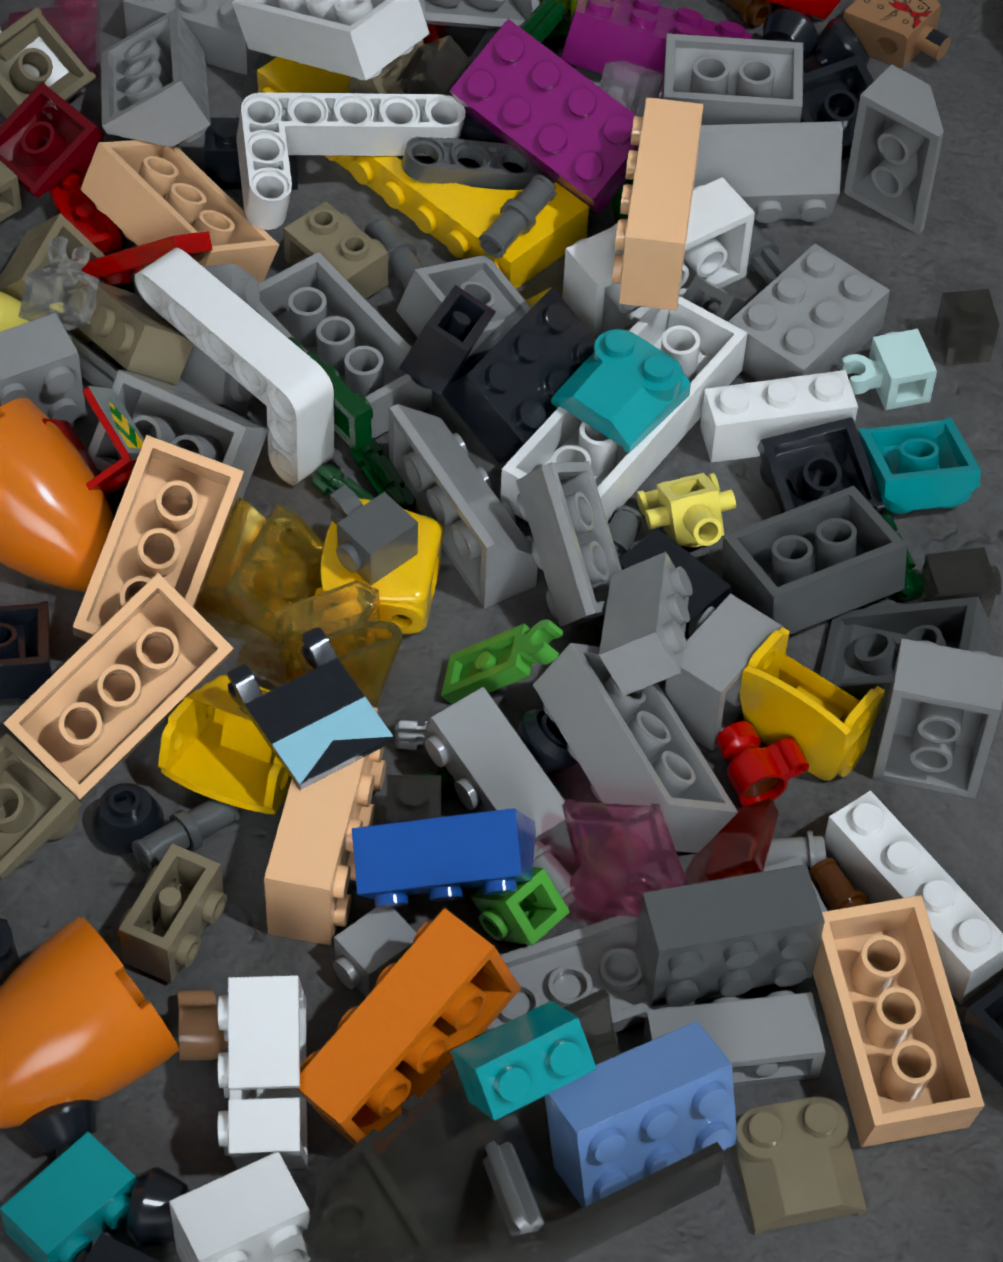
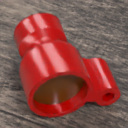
(758, 771)

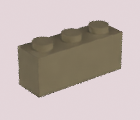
(137, 335)

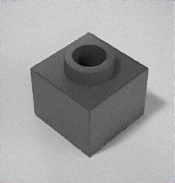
(706, 293)

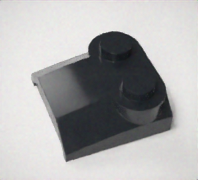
(834, 95)
(816, 464)
(24, 649)

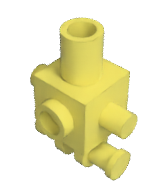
(688, 509)

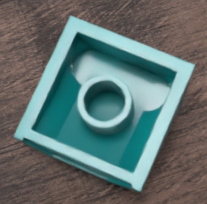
(624, 388)
(921, 465)

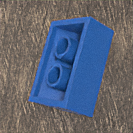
(444, 856)

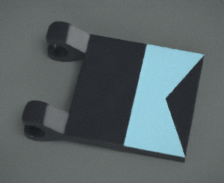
(315, 719)

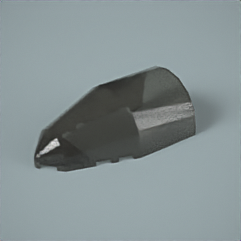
(427, 1197)

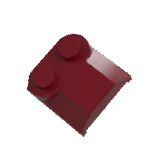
(46, 140)

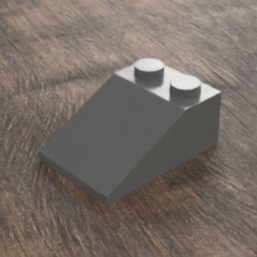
(867, 641)

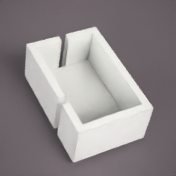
(262, 1070)

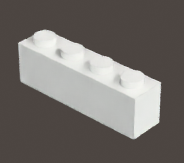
(892, 865)

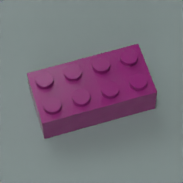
(633, 32)
(549, 114)

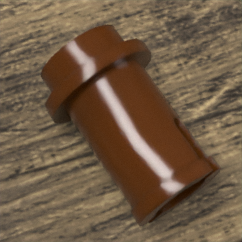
(750, 10)
(835, 886)

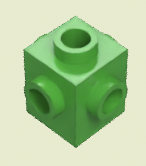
(523, 914)

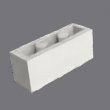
(743, 414)

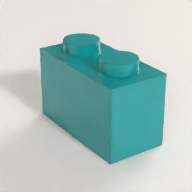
(523, 1060)
(70, 1203)

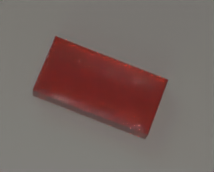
(744, 841)

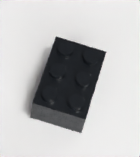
(513, 375)

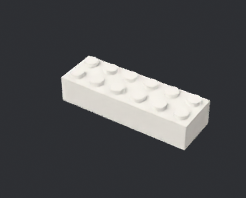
(709, 356)

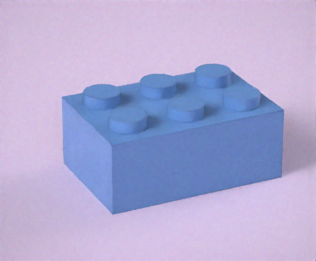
(641, 1113)

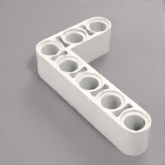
(327, 124)
(254, 354)

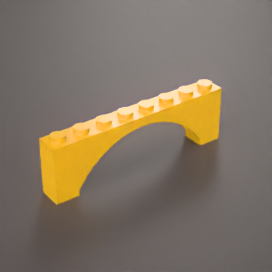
(448, 211)

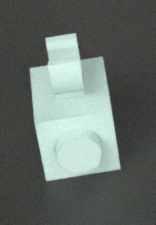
(897, 369)

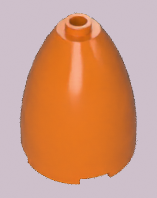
(47, 514)
(73, 1026)

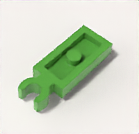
(499, 660)

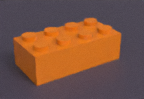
(404, 1030)

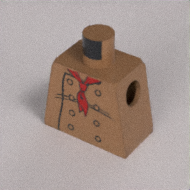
(898, 29)

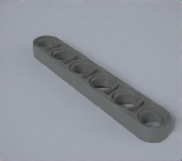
(449, 170)

